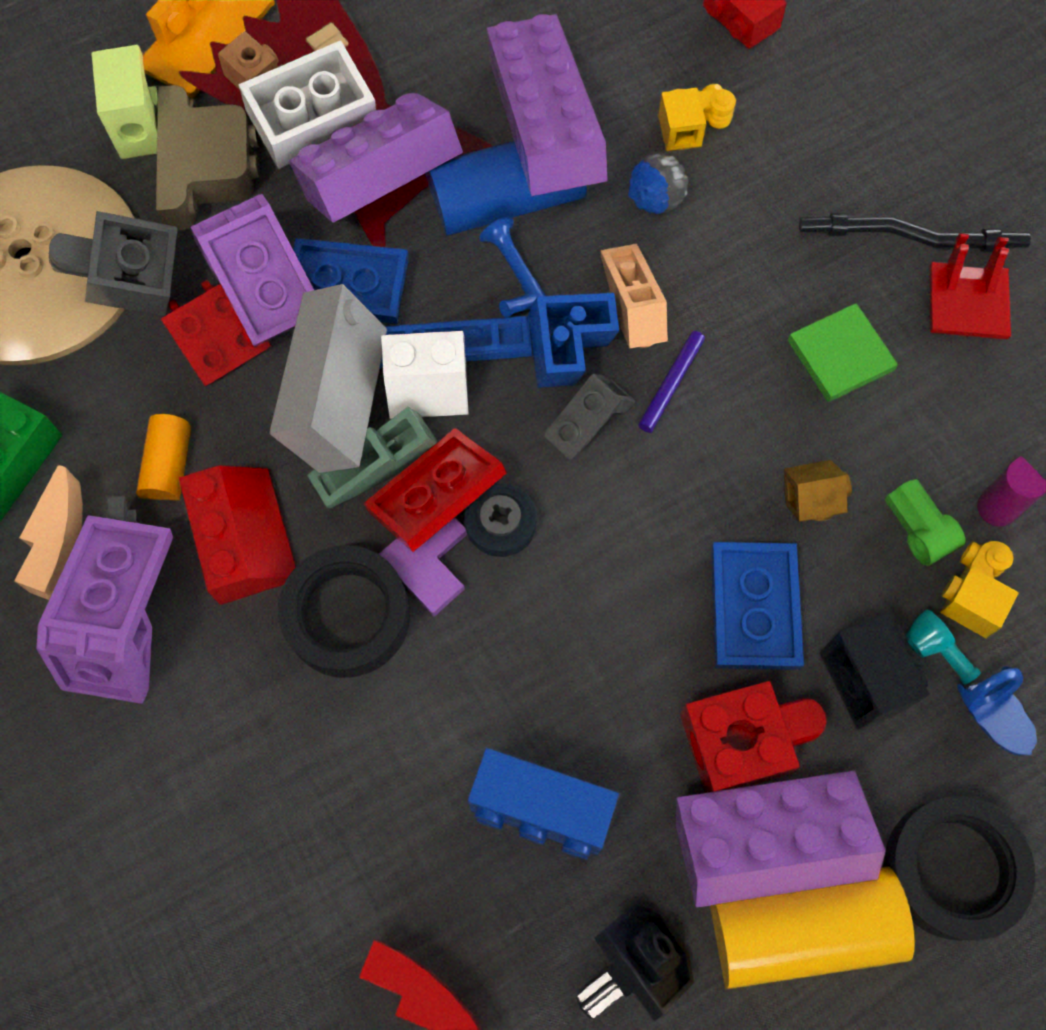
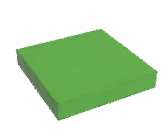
(842, 352)

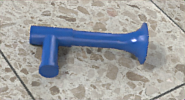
(499, 235)

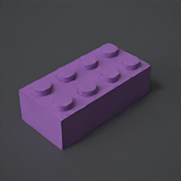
(375, 155)
(778, 838)

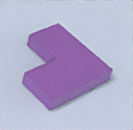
(424, 572)

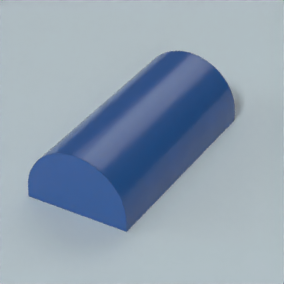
(488, 187)

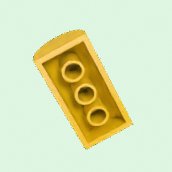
(814, 932)

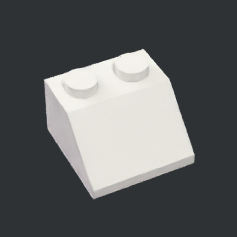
(425, 373)

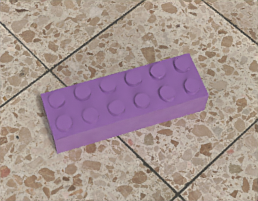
(546, 105)

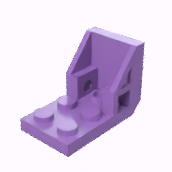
(254, 267)
(96, 618)

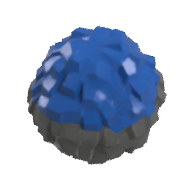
(658, 184)

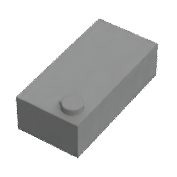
(329, 380)

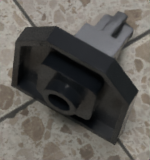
(644, 962)

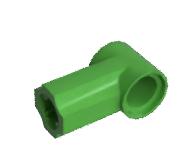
(929, 532)

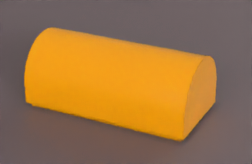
(163, 457)

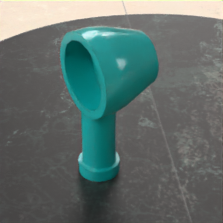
(930, 636)

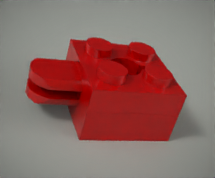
(748, 736)

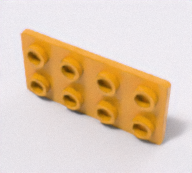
(185, 33)

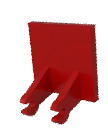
(970, 298)
(210, 334)

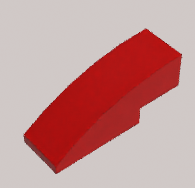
(424, 996)

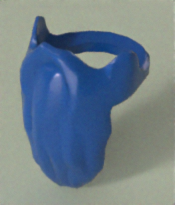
(1000, 712)

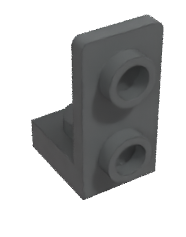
(587, 414)

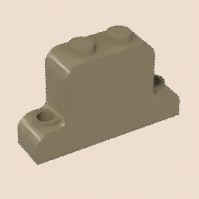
(201, 156)

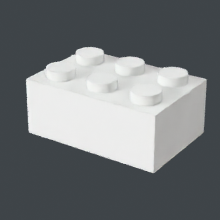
(306, 101)

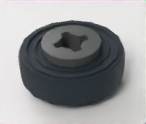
(504, 534)

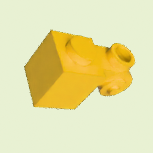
(685, 114)
(975, 596)

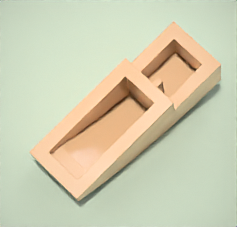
(51, 533)

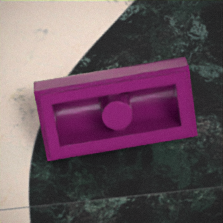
(1011, 493)

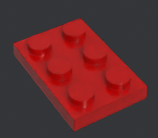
(434, 489)

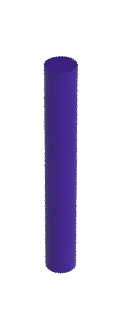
(671, 381)

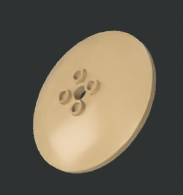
(40, 308)

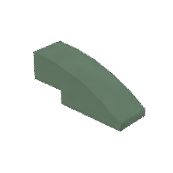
(383, 456)

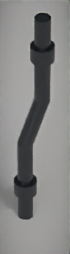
(839, 224)

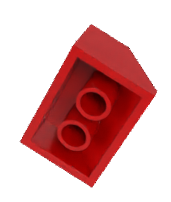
(237, 531)

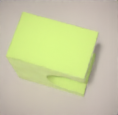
(125, 101)

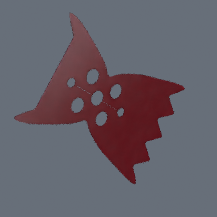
(288, 41)

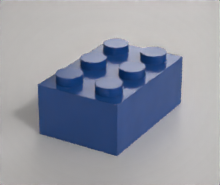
(541, 804)

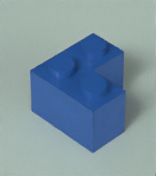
(563, 328)

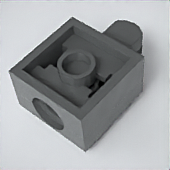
(118, 248)

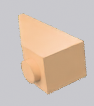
(637, 296)

